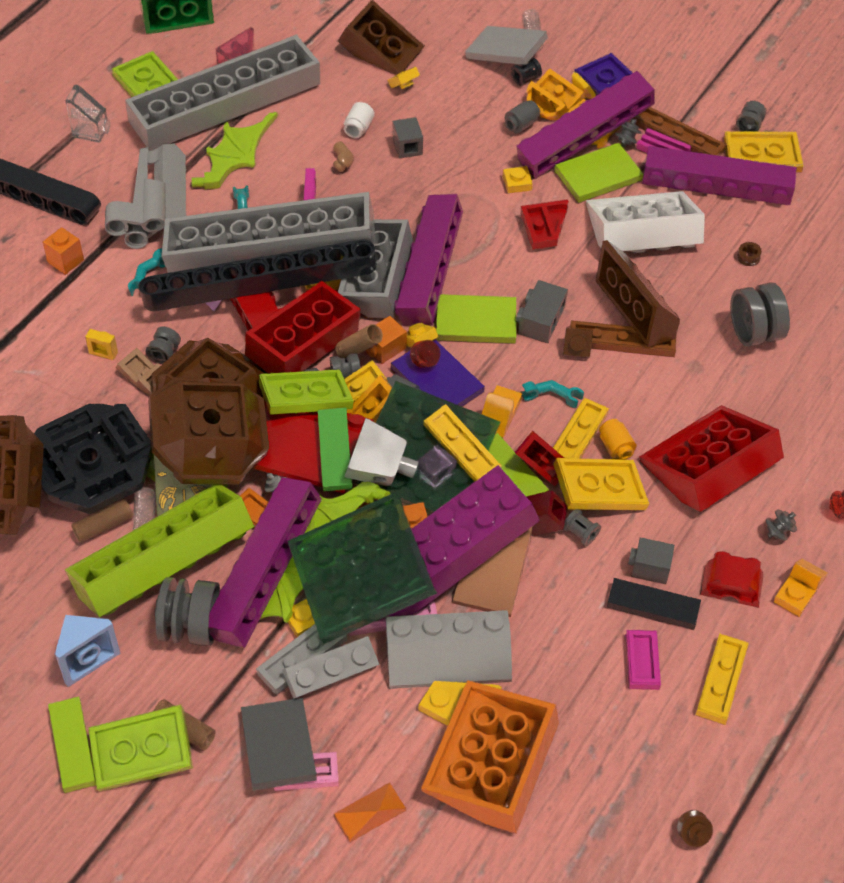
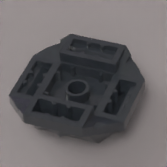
(108, 439)

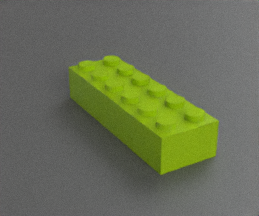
(159, 549)

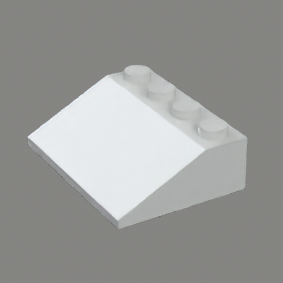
(647, 221)

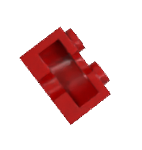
(733, 578)

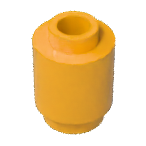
(617, 439)

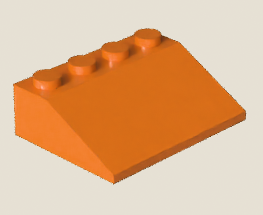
(492, 754)

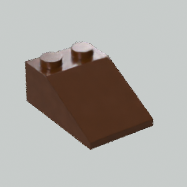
(380, 40)

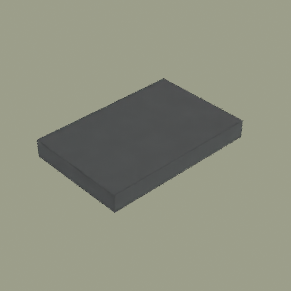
(278, 744)

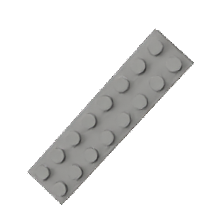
(223, 92)
(265, 230)

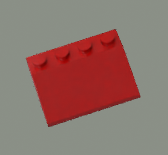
(296, 445)
(713, 456)

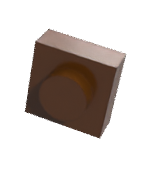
(577, 342)

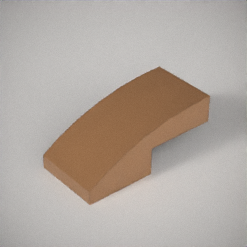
(138, 370)

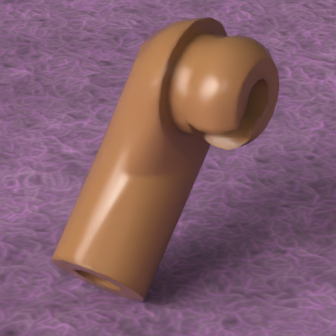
(345, 157)

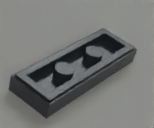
(654, 603)

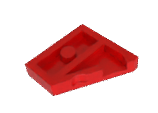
(544, 222)

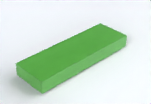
(334, 448)

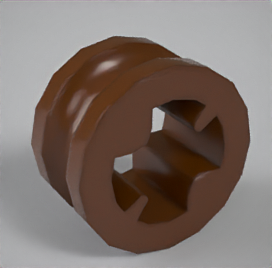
(750, 247)

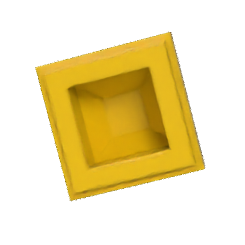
(580, 83)

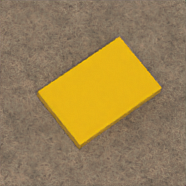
(766, 147)
(600, 484)

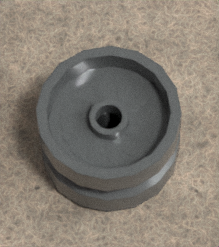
(760, 314)

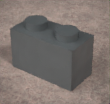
(542, 311)

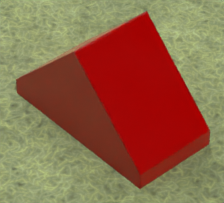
(539, 456)

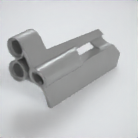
(152, 199)

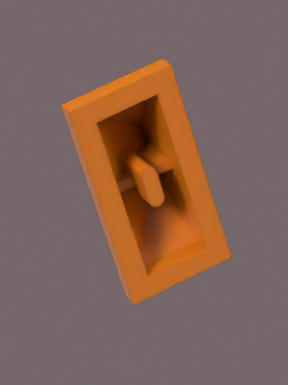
(370, 812)

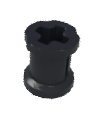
(532, 73)

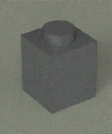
(407, 137)
(651, 560)

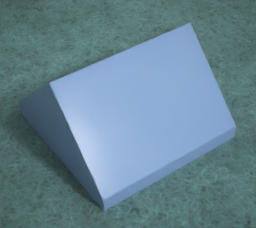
(84, 646)

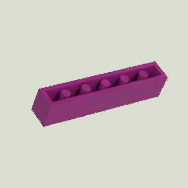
(586, 124)
(719, 175)
(429, 260)
(262, 562)

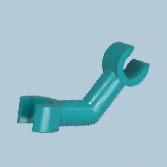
(241, 196)
(144, 267)
(533, 390)

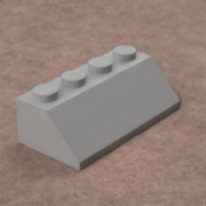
(379, 290)
(448, 648)

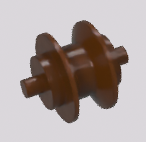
(694, 828)

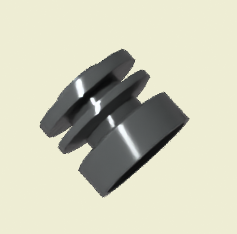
(182, 610)

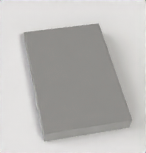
(506, 45)

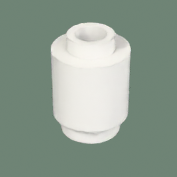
(358, 120)

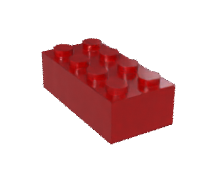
(302, 330)

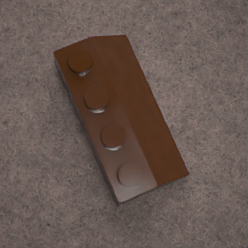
(635, 297)

